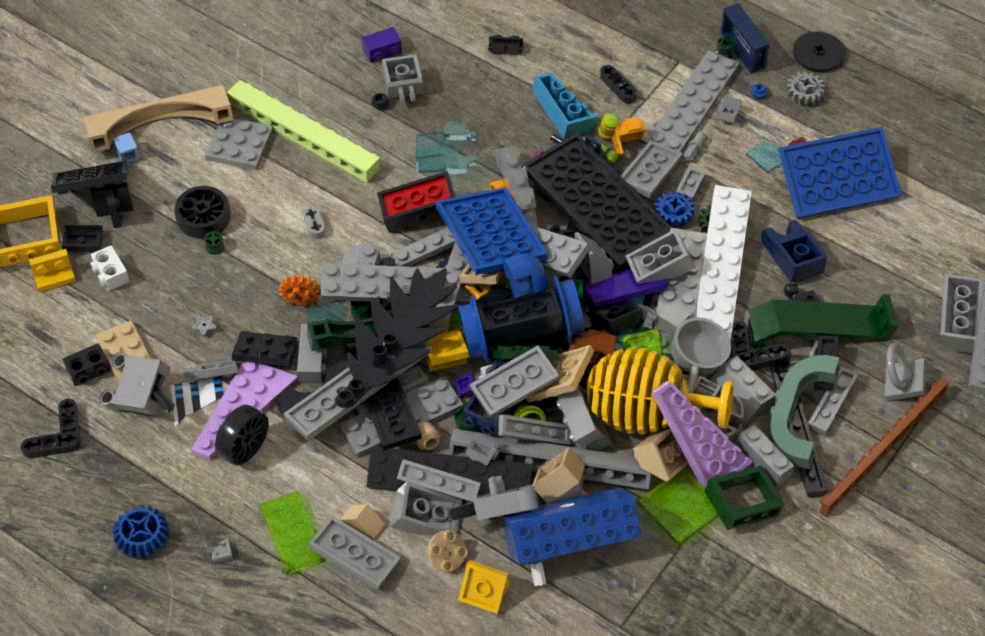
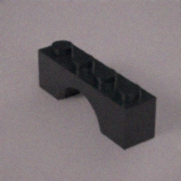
(293, 397)

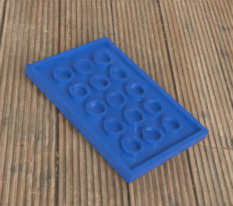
(839, 172)
(489, 229)

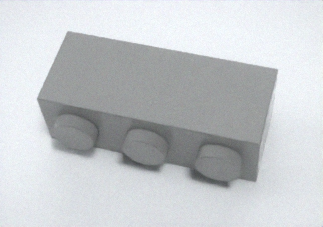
(310, 363)
(765, 453)

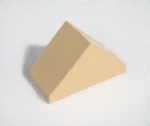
(364, 520)

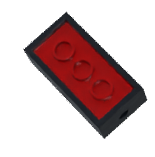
(414, 201)

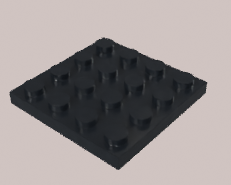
(89, 176)

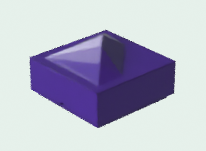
(463, 385)

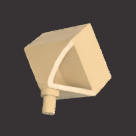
(560, 478)

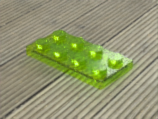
(290, 532)

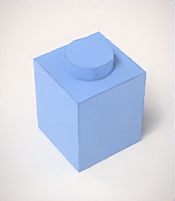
(126, 148)

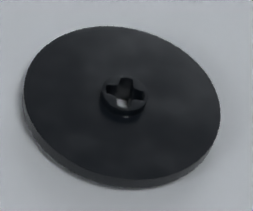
(830, 55)

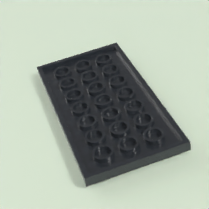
(596, 198)

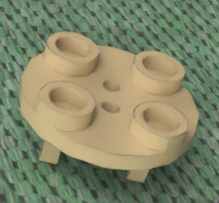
(453, 544)

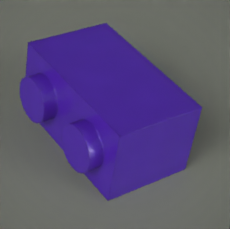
(381, 44)

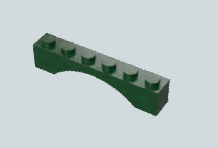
(335, 333)

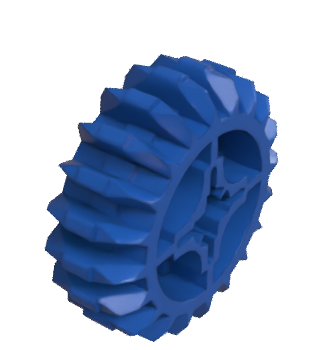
(141, 539)

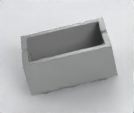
(583, 423)

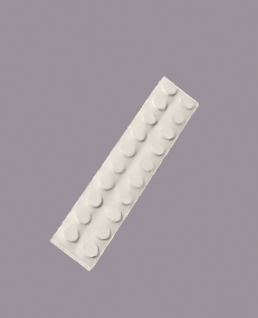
(723, 256)

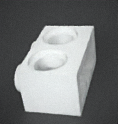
(109, 267)

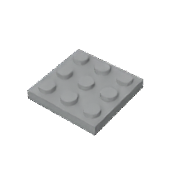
(239, 143)

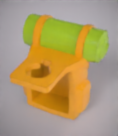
(620, 132)

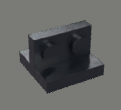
(112, 201)

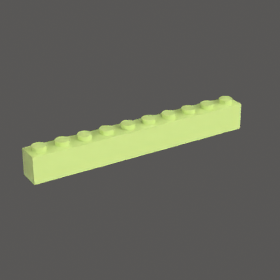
(304, 131)

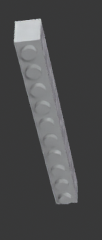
(598, 465)

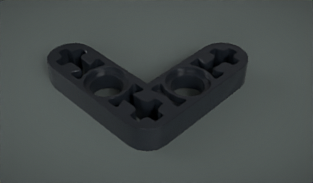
(747, 353)
(64, 435)

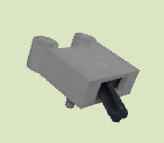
(139, 385)
(498, 502)

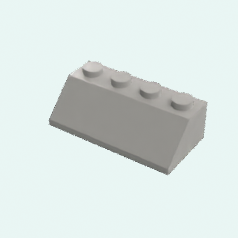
(960, 311)

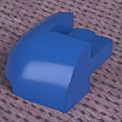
(525, 274)

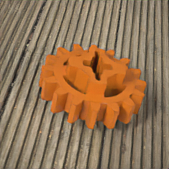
(300, 290)

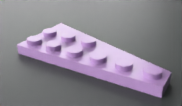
(252, 385)
(701, 441)

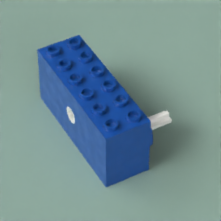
(570, 527)

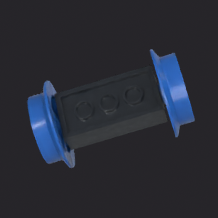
(522, 318)

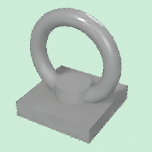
(903, 378)

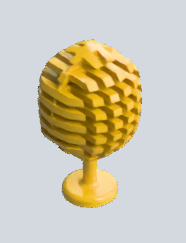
(623, 387)

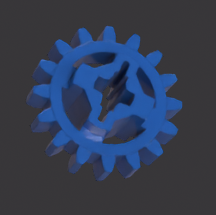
(683, 208)

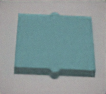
(765, 155)
(325, 311)

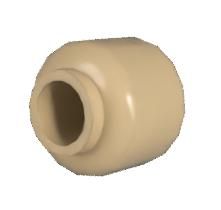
(430, 437)

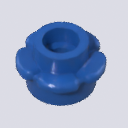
(759, 91)

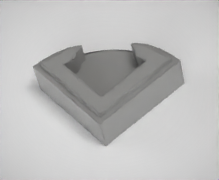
(222, 552)

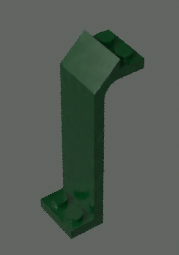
(822, 319)

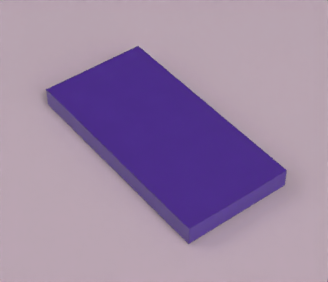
(620, 288)

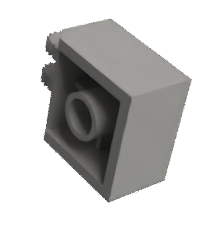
(402, 77)

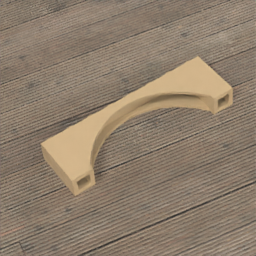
(205, 104)

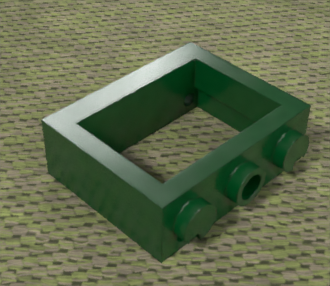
(744, 516)

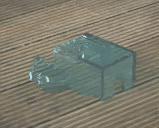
(440, 150)

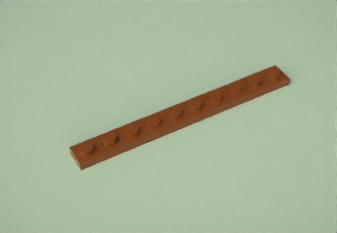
(879, 450)

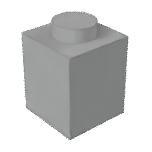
(671, 318)

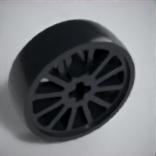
(192, 214)
(241, 434)

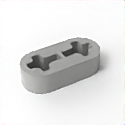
(317, 221)

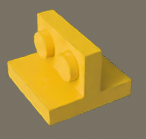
(52, 270)
(448, 351)
(484, 586)

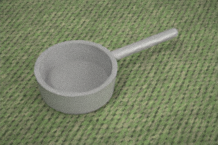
(700, 348)

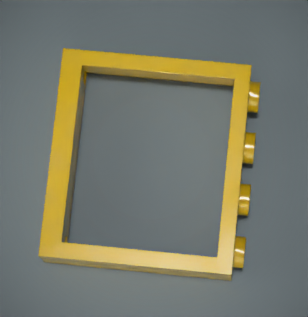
(25, 210)

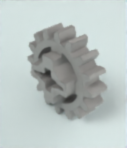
(805, 88)

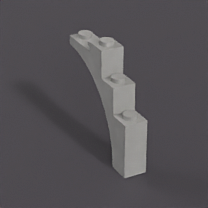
(510, 165)

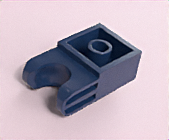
(795, 252)

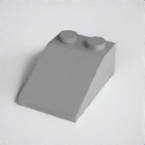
(661, 259)
(423, 510)

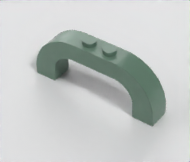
(807, 371)

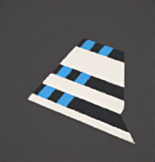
(194, 396)

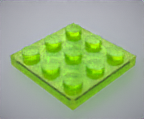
(679, 506)

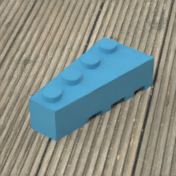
(563, 107)

